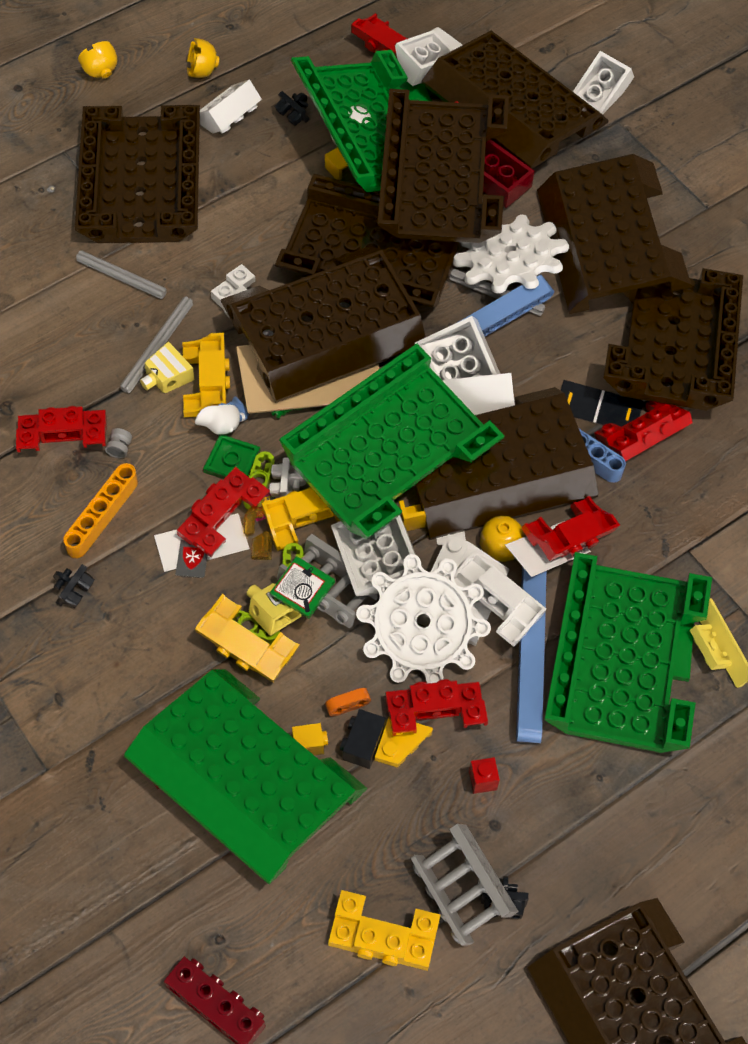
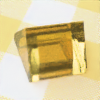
(262, 547)

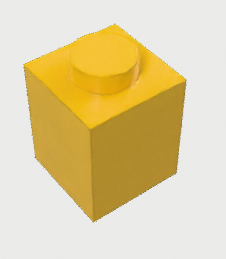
(311, 737)

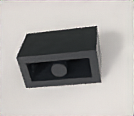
(363, 738)

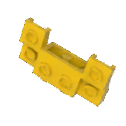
(212, 373)
(293, 512)
(242, 644)
(383, 939)

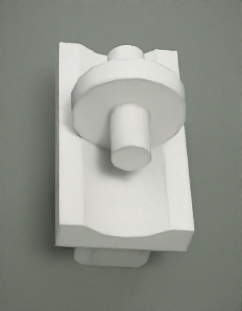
(289, 478)

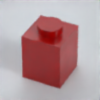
(484, 775)

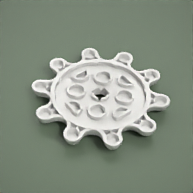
(531, 256)
(428, 594)

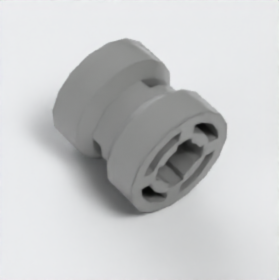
(118, 445)

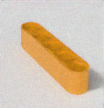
(99, 520)

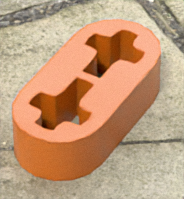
(348, 702)

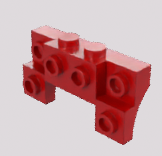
(376, 34)
(61, 426)
(645, 430)
(217, 506)
(573, 534)
(435, 701)

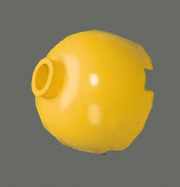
(202, 58)
(99, 60)
(497, 534)

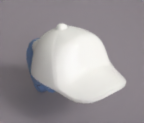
(224, 417)

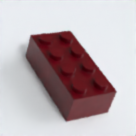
(505, 174)

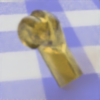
(249, 519)

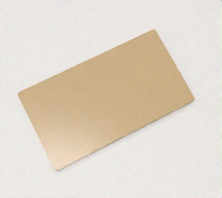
(260, 400)

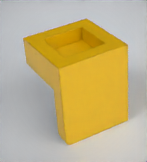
(335, 163)
(412, 516)

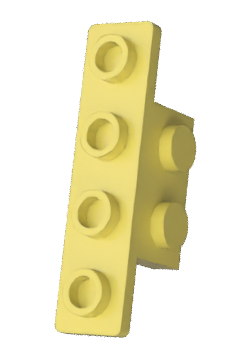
(720, 646)

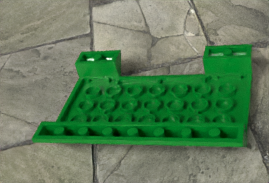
(364, 85)
(384, 441)
(621, 656)
(241, 773)

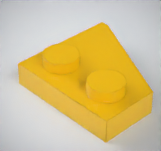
(395, 749)

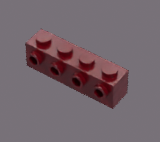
(215, 1003)

